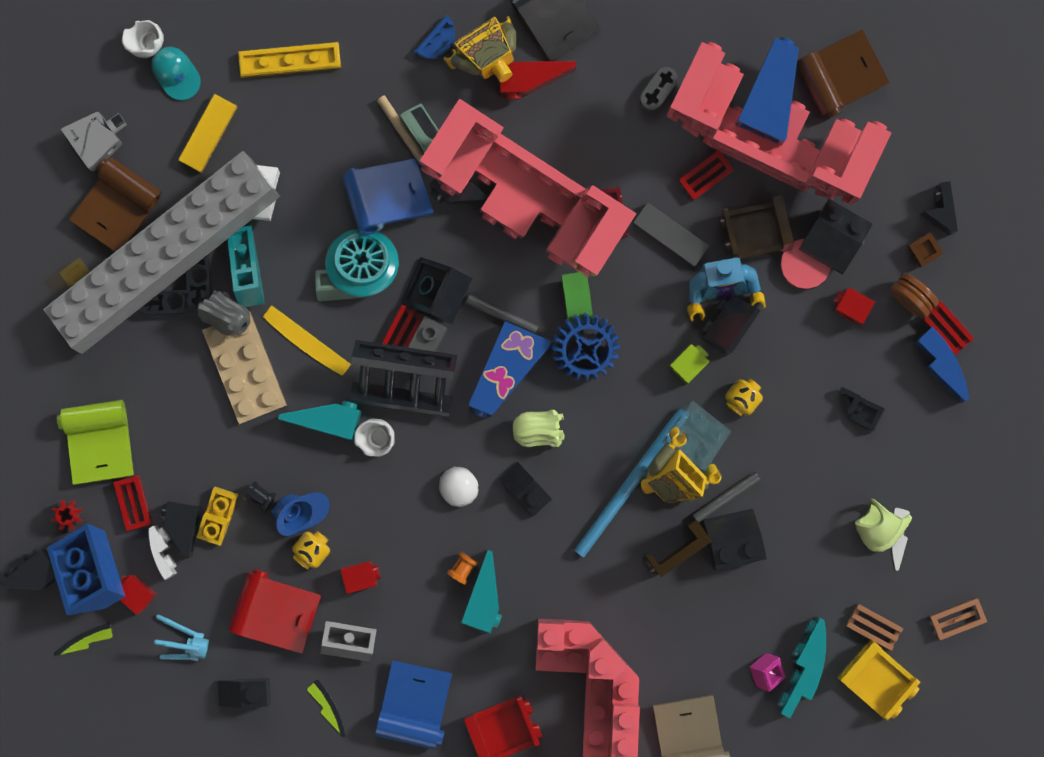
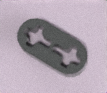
(663, 92)

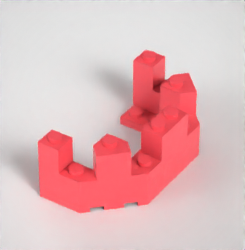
(836, 169)
(523, 188)
(611, 684)

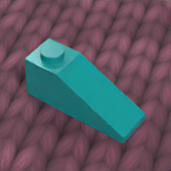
(245, 268)
(331, 419)
(483, 603)

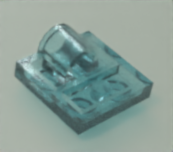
(703, 434)

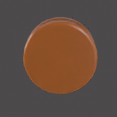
(914, 296)

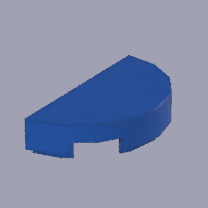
(438, 41)

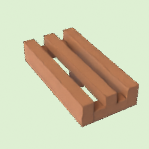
(937, 626)
(893, 637)

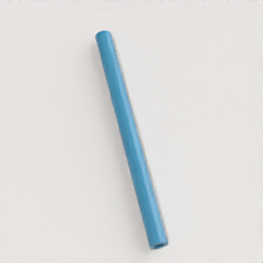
(624, 491)

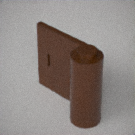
(842, 73)
(118, 202)

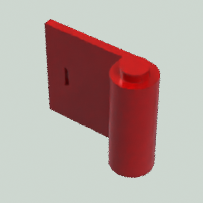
(271, 611)

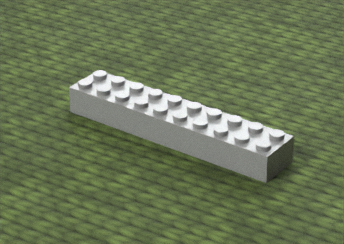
(161, 253)

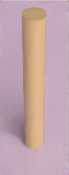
(400, 127)

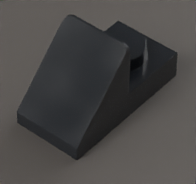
(945, 215)
(525, 489)

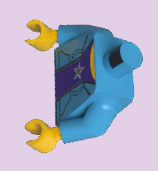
(723, 280)

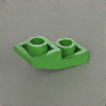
(576, 295)

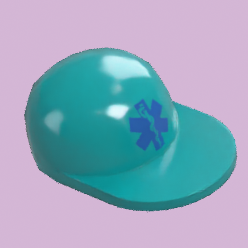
(175, 73)

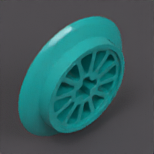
(358, 286)

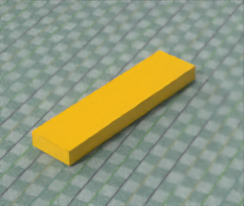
(289, 60)

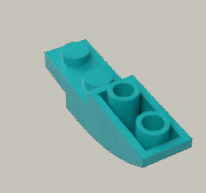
(811, 657)

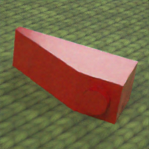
(532, 76)

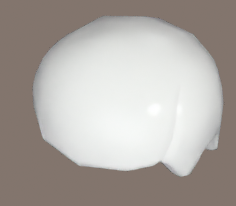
(143, 39)
(374, 437)
(458, 486)

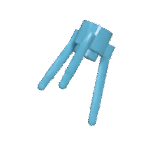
(195, 648)

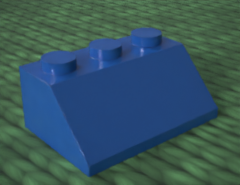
(85, 570)

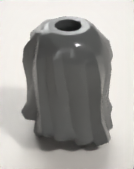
(224, 314)

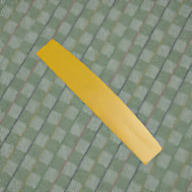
(306, 341)

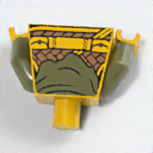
(486, 50)
(675, 475)

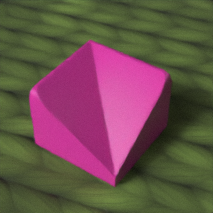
(767, 672)

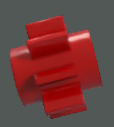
(61, 518)

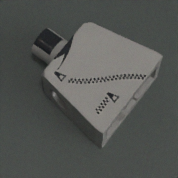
(95, 137)

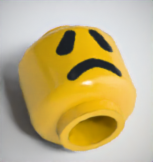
(743, 397)
(311, 549)

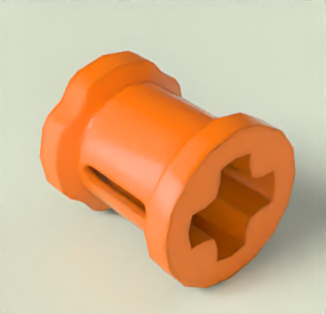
(463, 568)

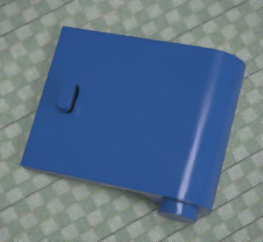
(384, 195)
(414, 708)

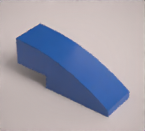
(943, 363)

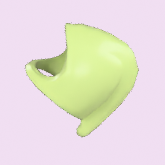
(880, 528)

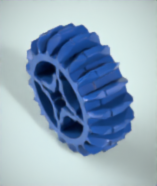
(593, 341)

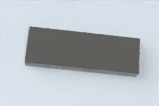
(671, 234)

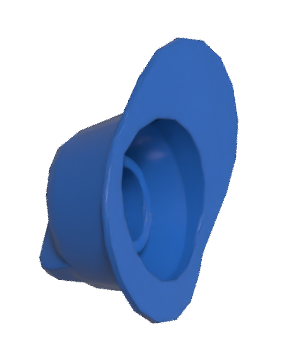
(299, 513)

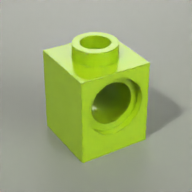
(690, 363)

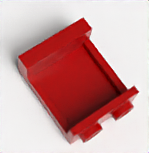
(503, 728)

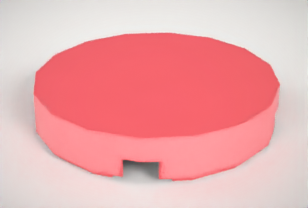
(801, 269)

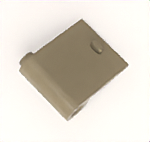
(692, 733)

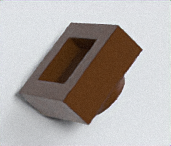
(925, 249)

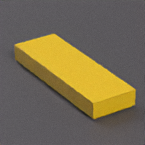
(208, 133)

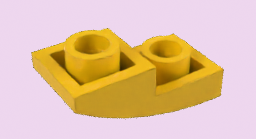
(217, 516)

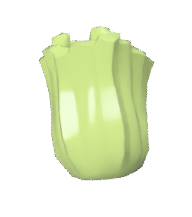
(538, 429)

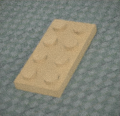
(245, 372)

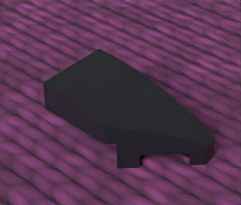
(861, 410)

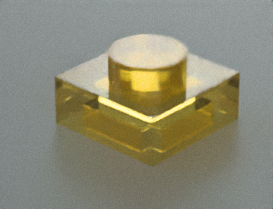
(74, 272)

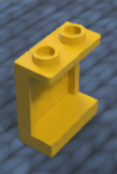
(879, 681)

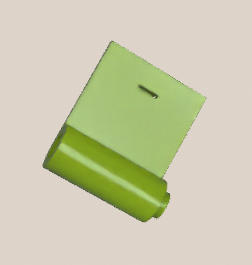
(97, 438)

